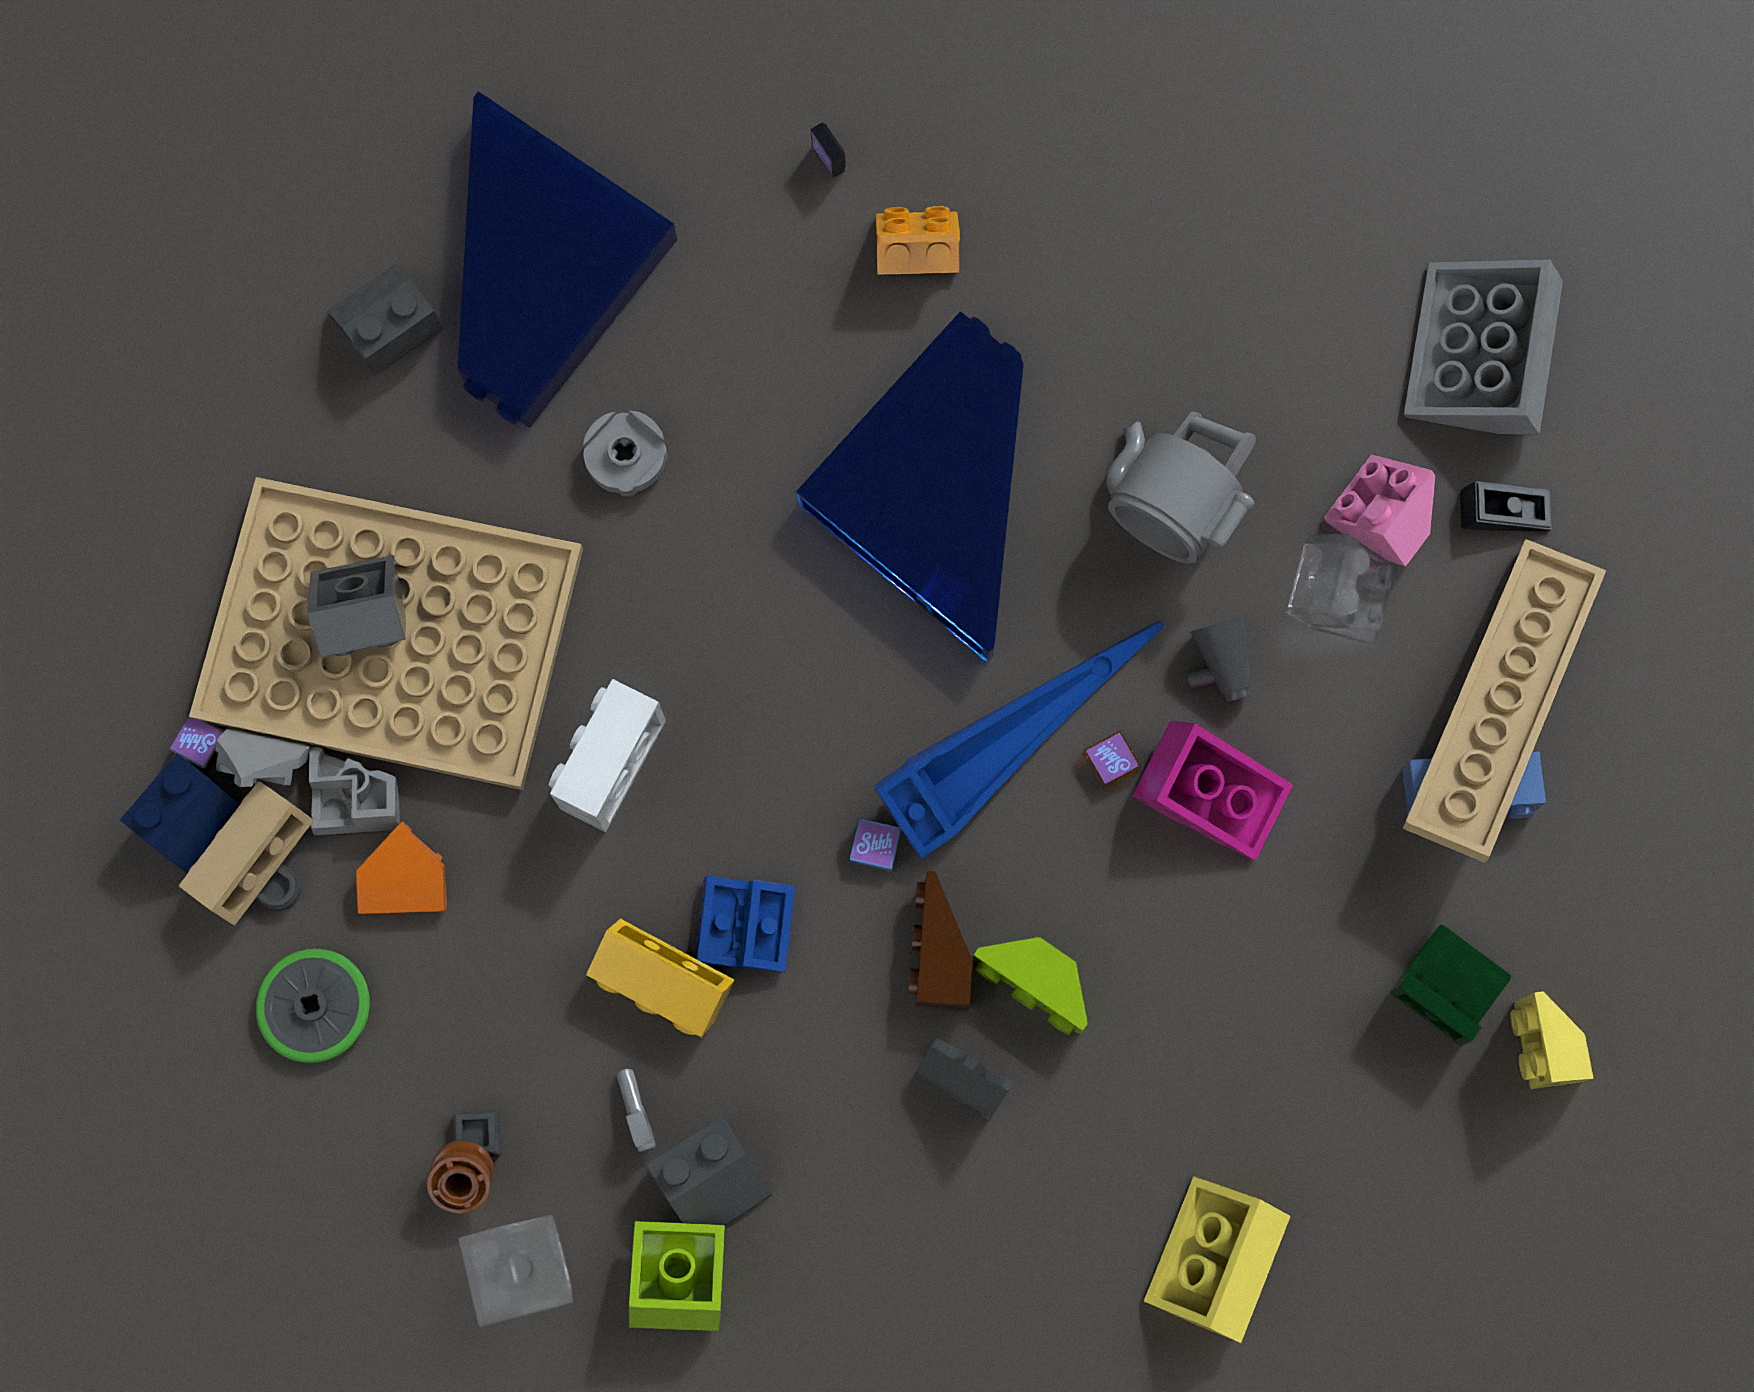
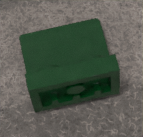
(1451, 985)

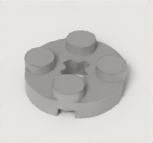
(624, 429)

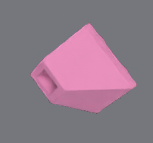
(1386, 508)

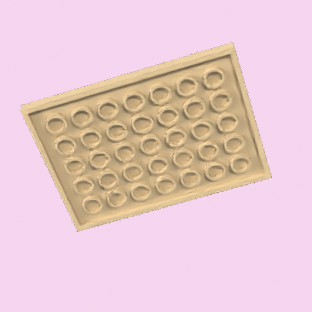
(449, 698)

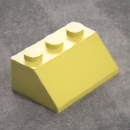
(1217, 1258)

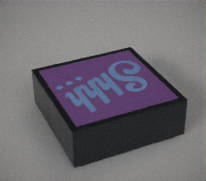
(828, 149)

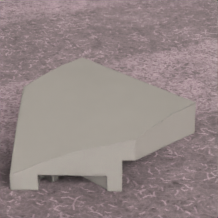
(259, 757)

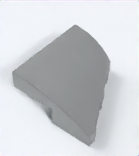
(350, 797)

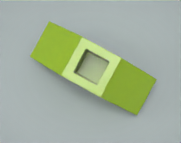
(1039, 978)

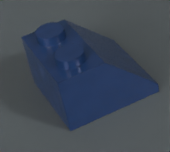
(180, 813)

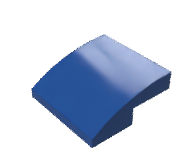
(744, 924)

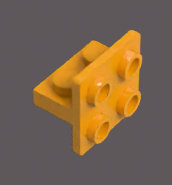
(917, 241)

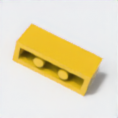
(659, 978)

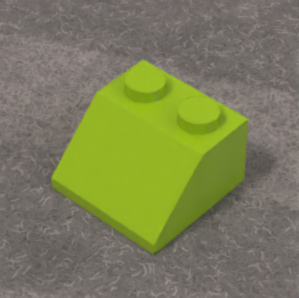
(676, 1276)

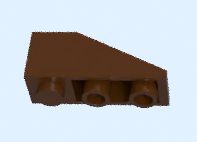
(944, 957)

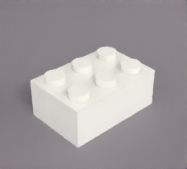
(607, 754)

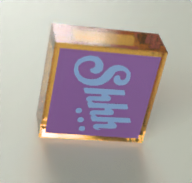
(1111, 759)

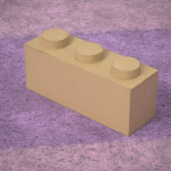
(246, 853)

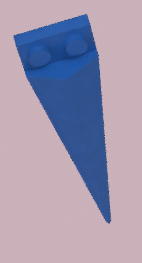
(955, 777)

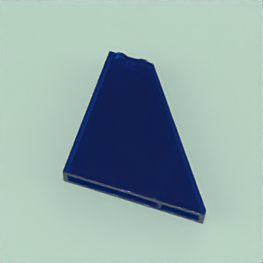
(544, 262)
(931, 478)

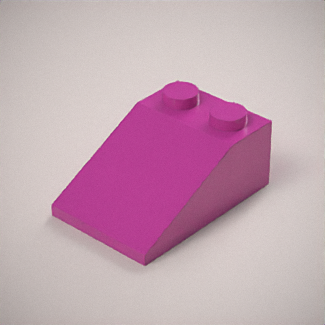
(1212, 788)

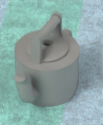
(1178, 493)

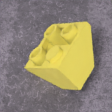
(1551, 1043)

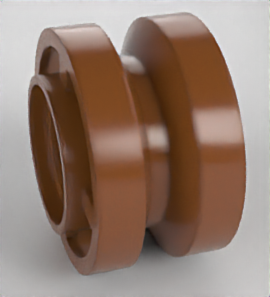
(458, 1195)

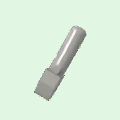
(637, 1119)

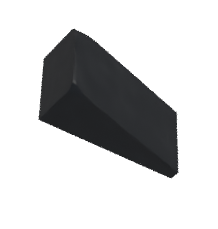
(1505, 507)

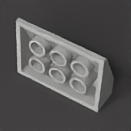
(1485, 345)

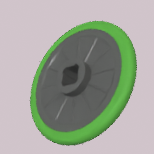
(318, 1034)

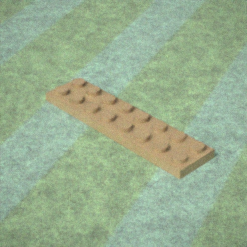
(1504, 701)

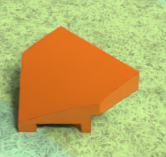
(401, 877)

